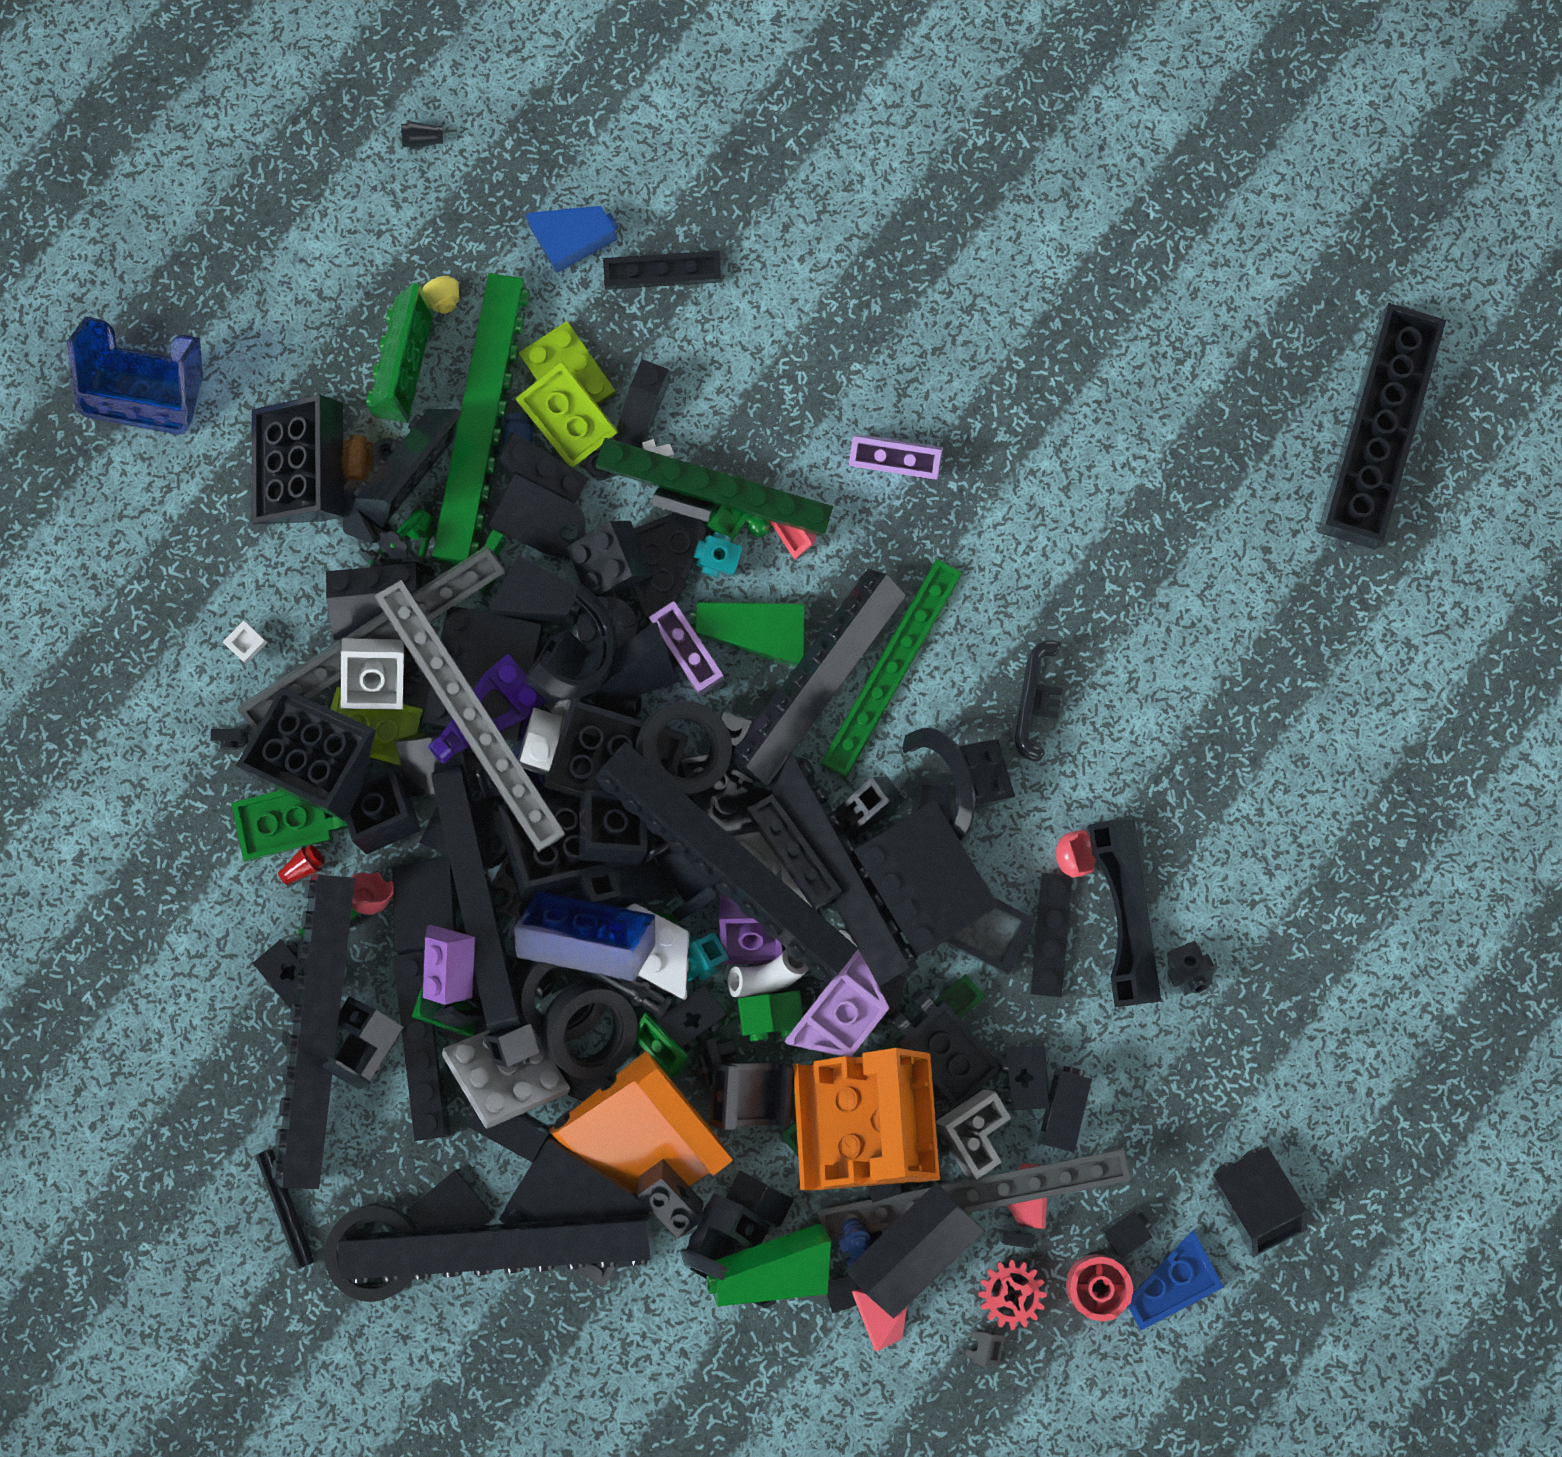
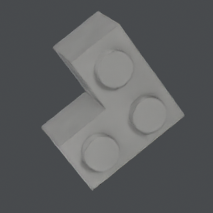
(967, 1130)

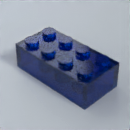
(585, 936)

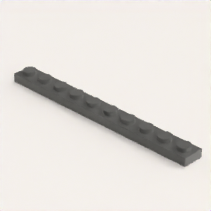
(431, 599)
(990, 1190)

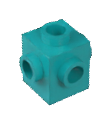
(728, 555)
(704, 956)

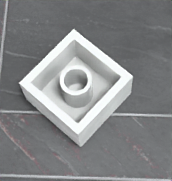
(372, 673)

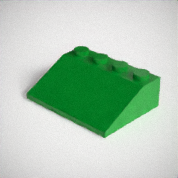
(401, 356)

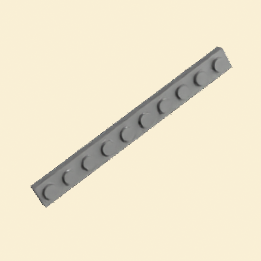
(470, 716)

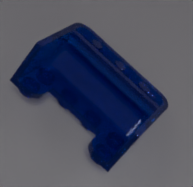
(134, 384)

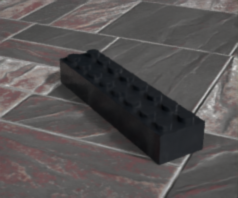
(1382, 426)

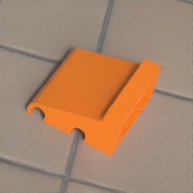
(866, 1120)
(641, 1124)

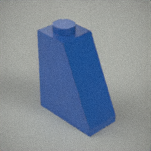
(572, 233)

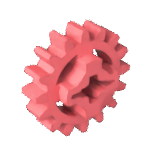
(997, 1299)

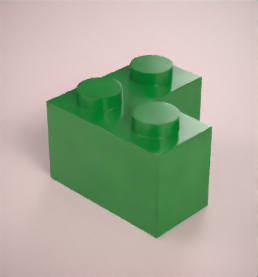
(770, 1014)

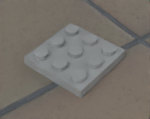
(503, 1091)

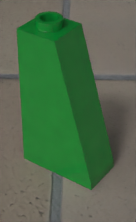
(754, 628)
(776, 1269)

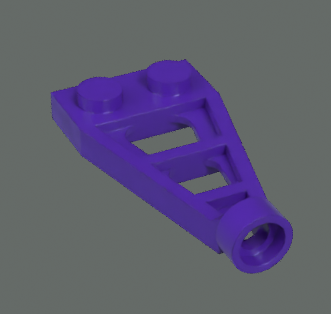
(509, 681)

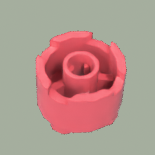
(1111, 1300)

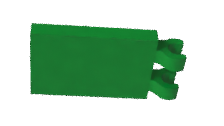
(280, 824)

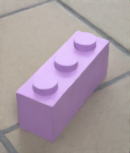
(895, 456)
(687, 649)

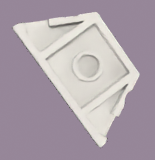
(669, 958)

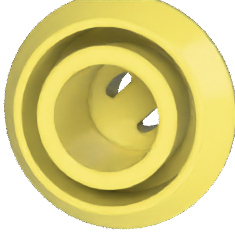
(442, 294)

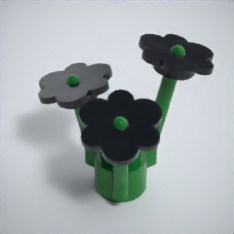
(393, 542)

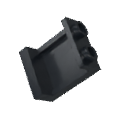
(751, 1094)

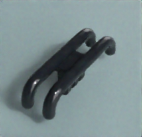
(1035, 700)

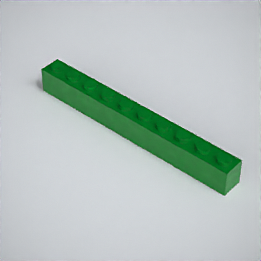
(480, 419)

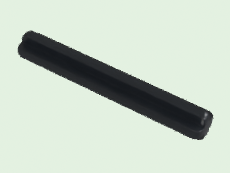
(285, 1212)

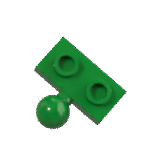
(730, 521)

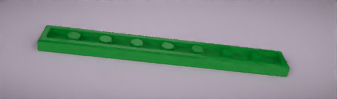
(891, 668)

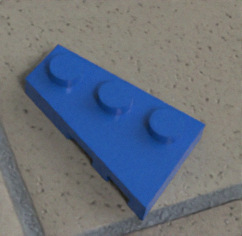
(1175, 1284)

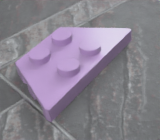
(843, 1012)

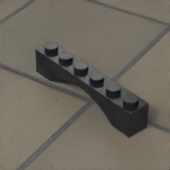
(1135, 969)
(423, 1072)

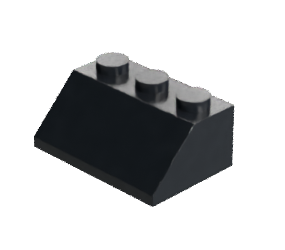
(353, 592)

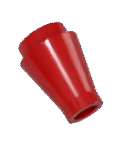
(301, 865)

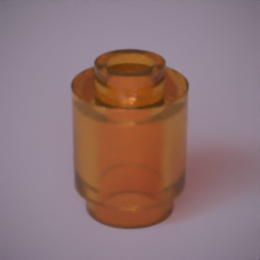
(357, 457)

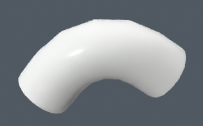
(765, 978)

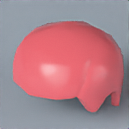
(1075, 854)
(371, 893)

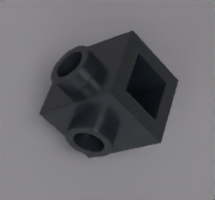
(1190, 968)

